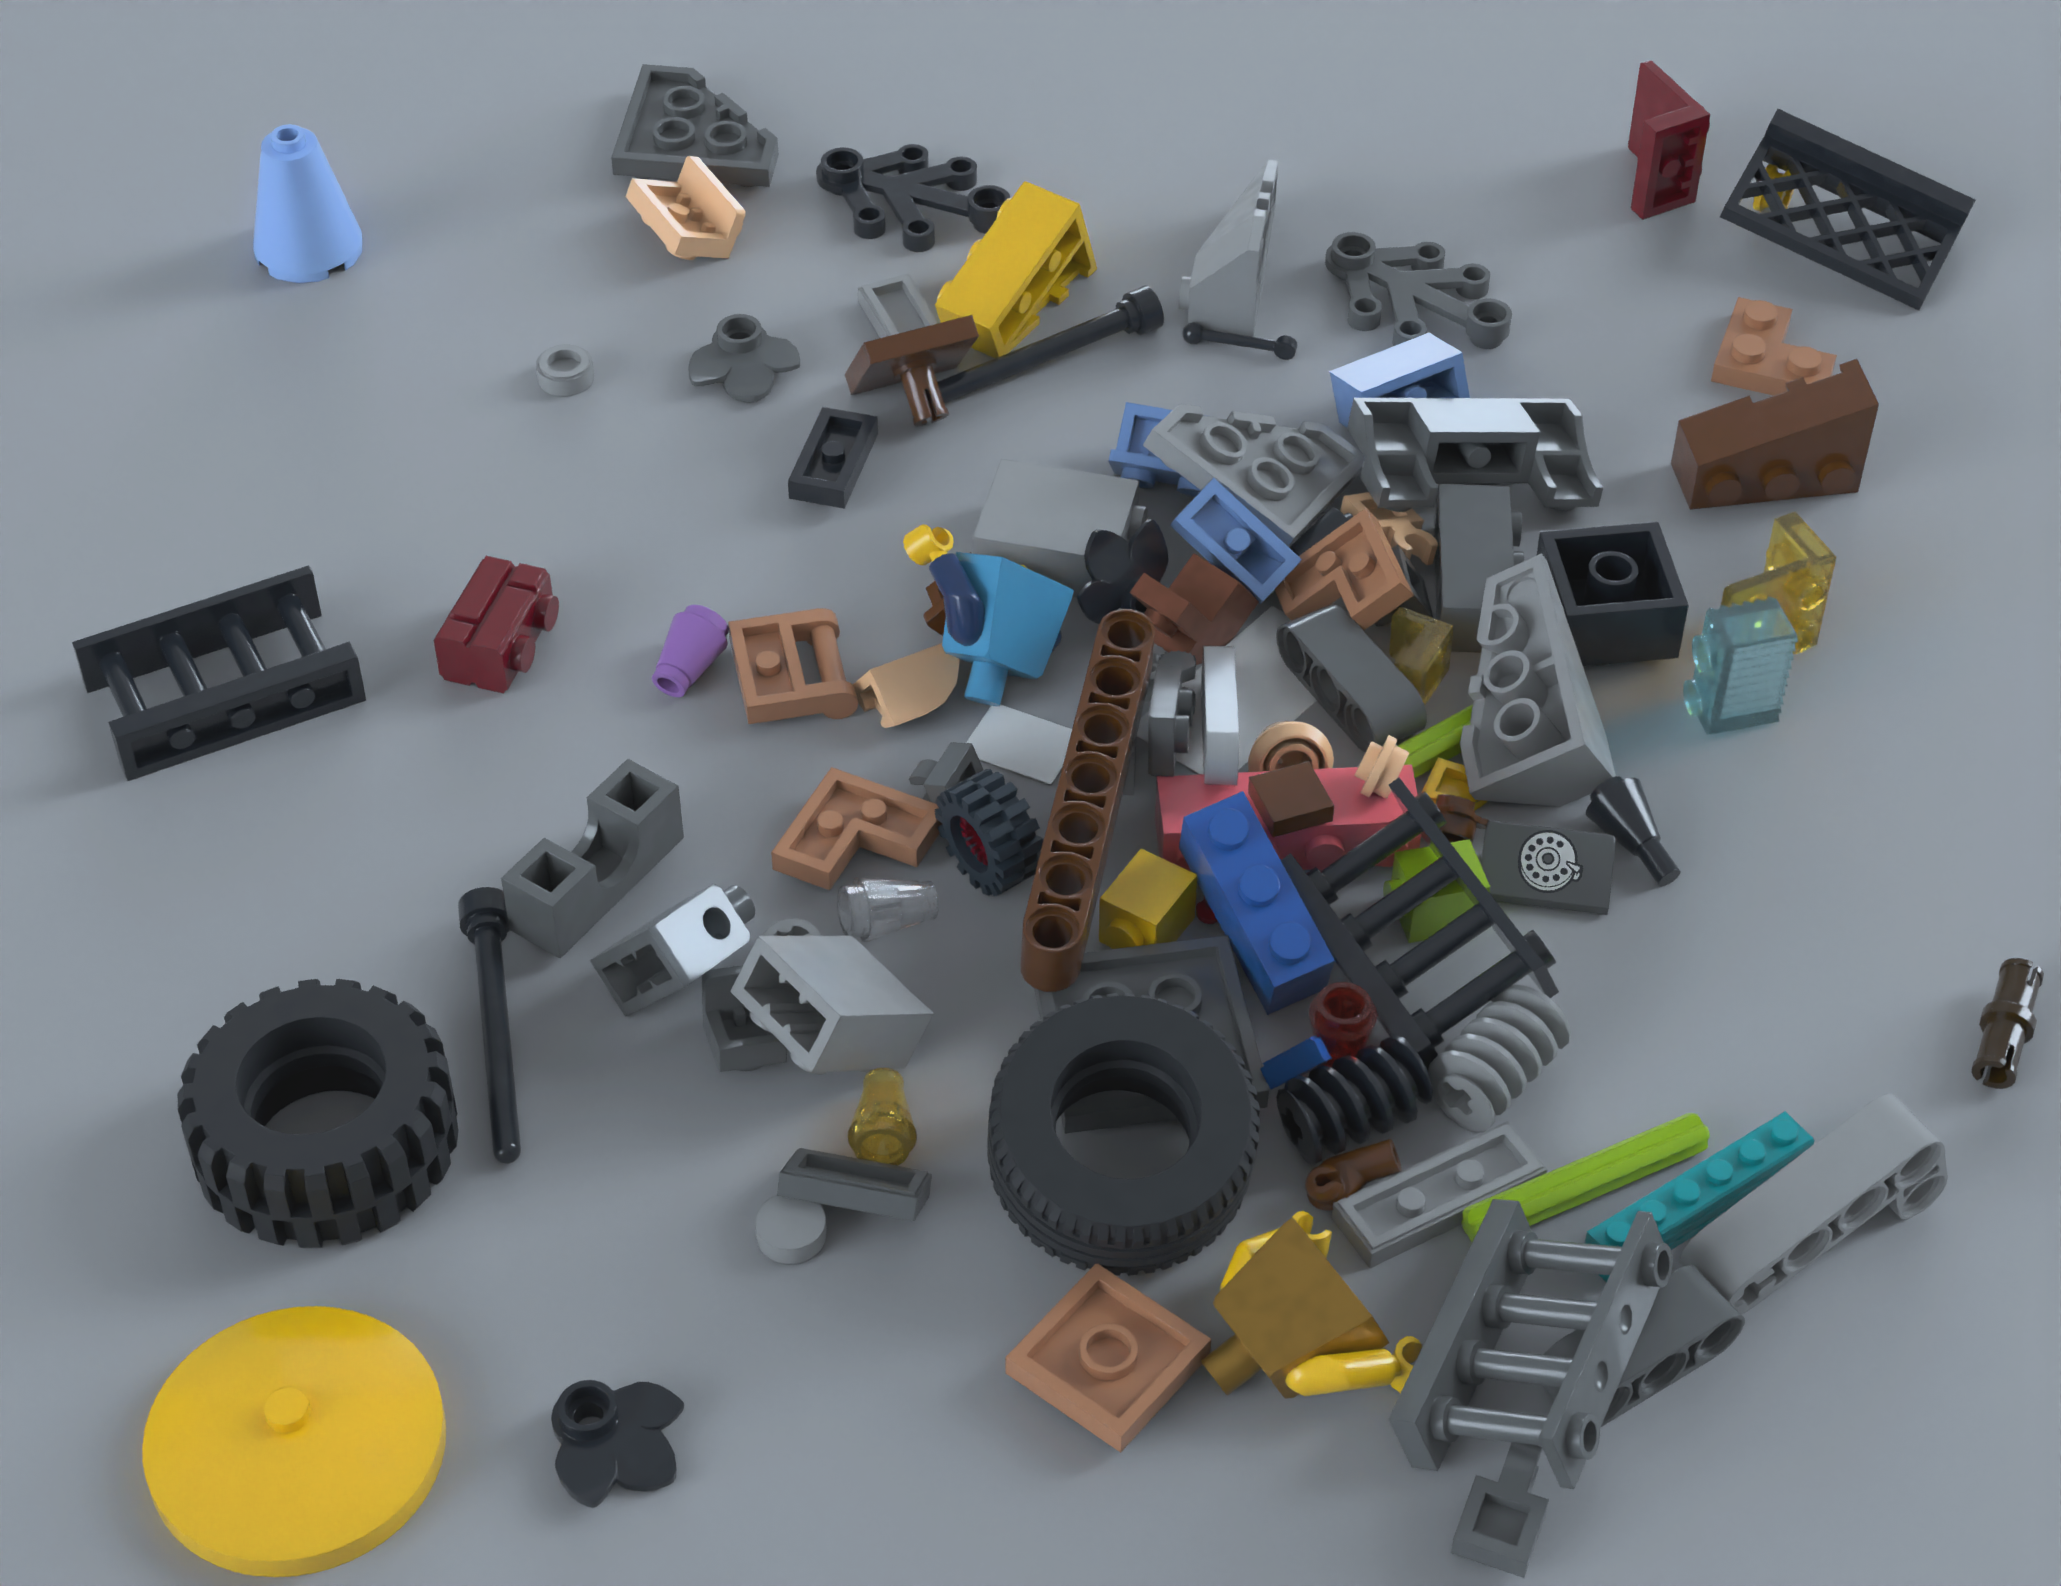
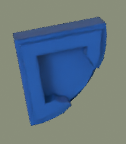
(1295, 1062)

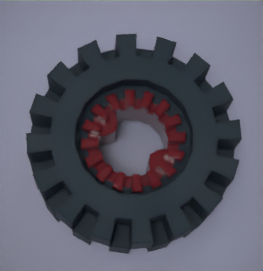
(989, 832)

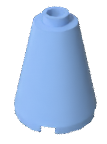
(301, 210)

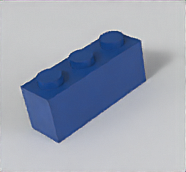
(1255, 903)

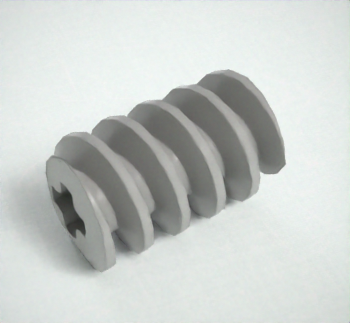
(1497, 1056)

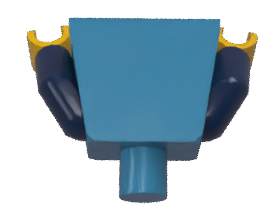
(995, 612)

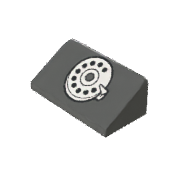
(1548, 866)

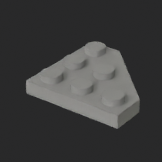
(1273, 470)

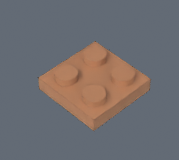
(1108, 1357)

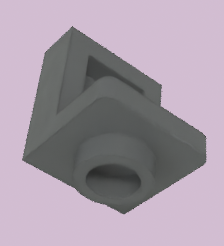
(729, 1028)

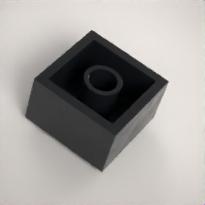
(1617, 591)

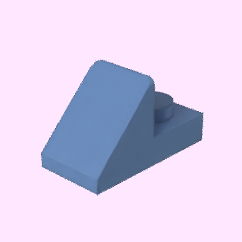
(1235, 540)

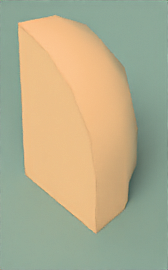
(908, 685)

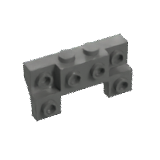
(1472, 441)

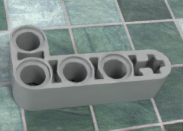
(1819, 1199)

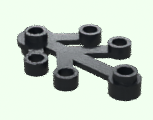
(850, 176)

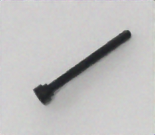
(1137, 312)
(486, 925)

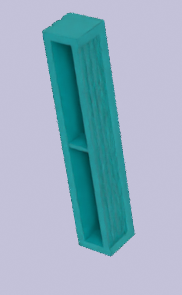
(1710, 1187)

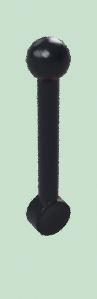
(1283, 347)

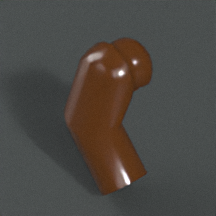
(1350, 1172)

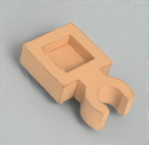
(1399, 527)

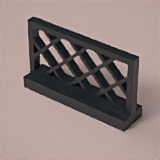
(1861, 182)

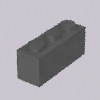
(1474, 543)

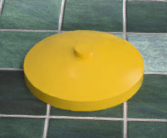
(294, 1441)

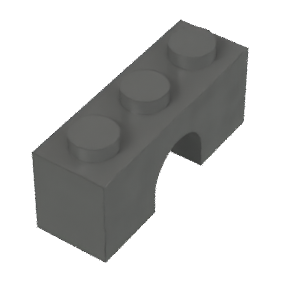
(561, 893)

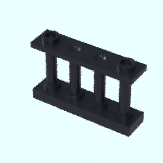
(232, 711)
(1386, 983)

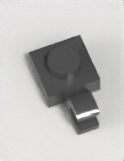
(1503, 1516)

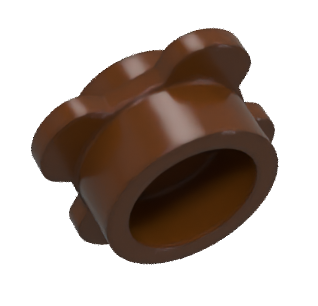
(1459, 817)

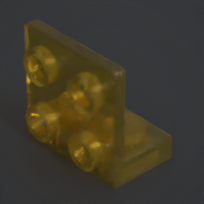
(1795, 574)

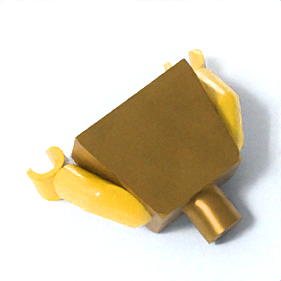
(1300, 1320)

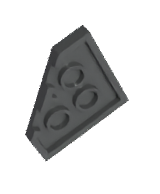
(681, 117)

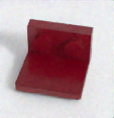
(1669, 141)

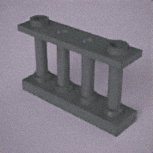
(1487, 1300)

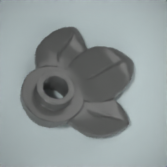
(742, 359)

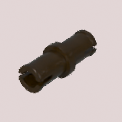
(2007, 1023)

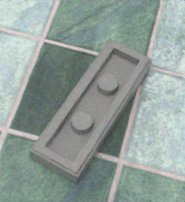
(1434, 1193)

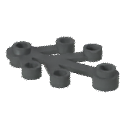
(1357, 261)

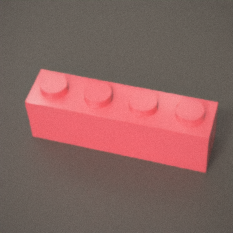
(1353, 821)

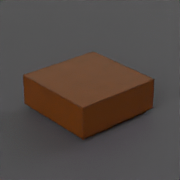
(1290, 799)

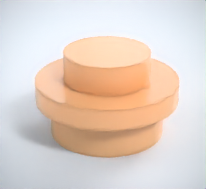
(1381, 767)

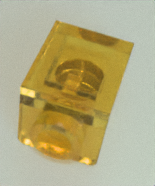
(1421, 649)

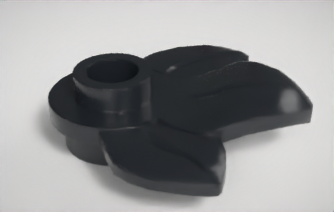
(1118, 566)
(621, 1446)

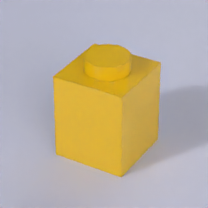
(1147, 903)

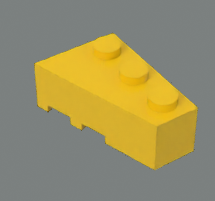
(1019, 268)

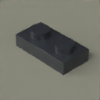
(833, 457)

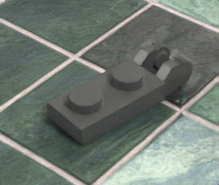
(1170, 712)

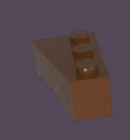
(1779, 447)

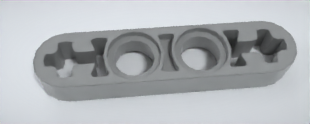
(1219, 716)

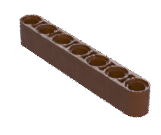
(1087, 802)

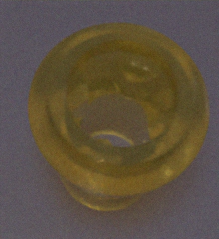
(882, 1121)

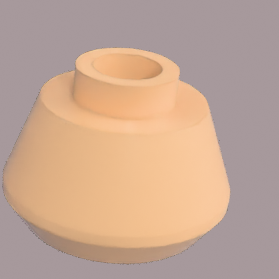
(1290, 744)

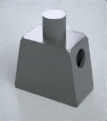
(687, 940)

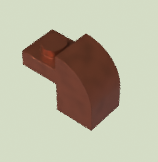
(1197, 609)

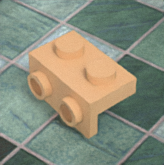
(689, 215)

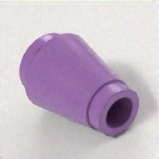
(689, 649)

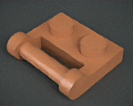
(772, 671)

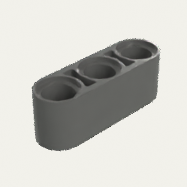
(1351, 677)
(1682, 1332)

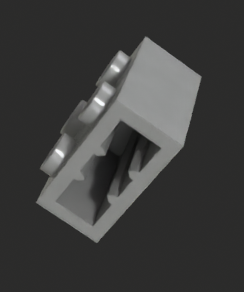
(830, 1003)

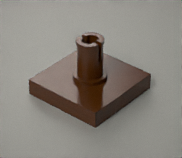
(914, 360)

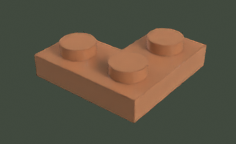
(1756, 355)
(1347, 564)
(853, 814)

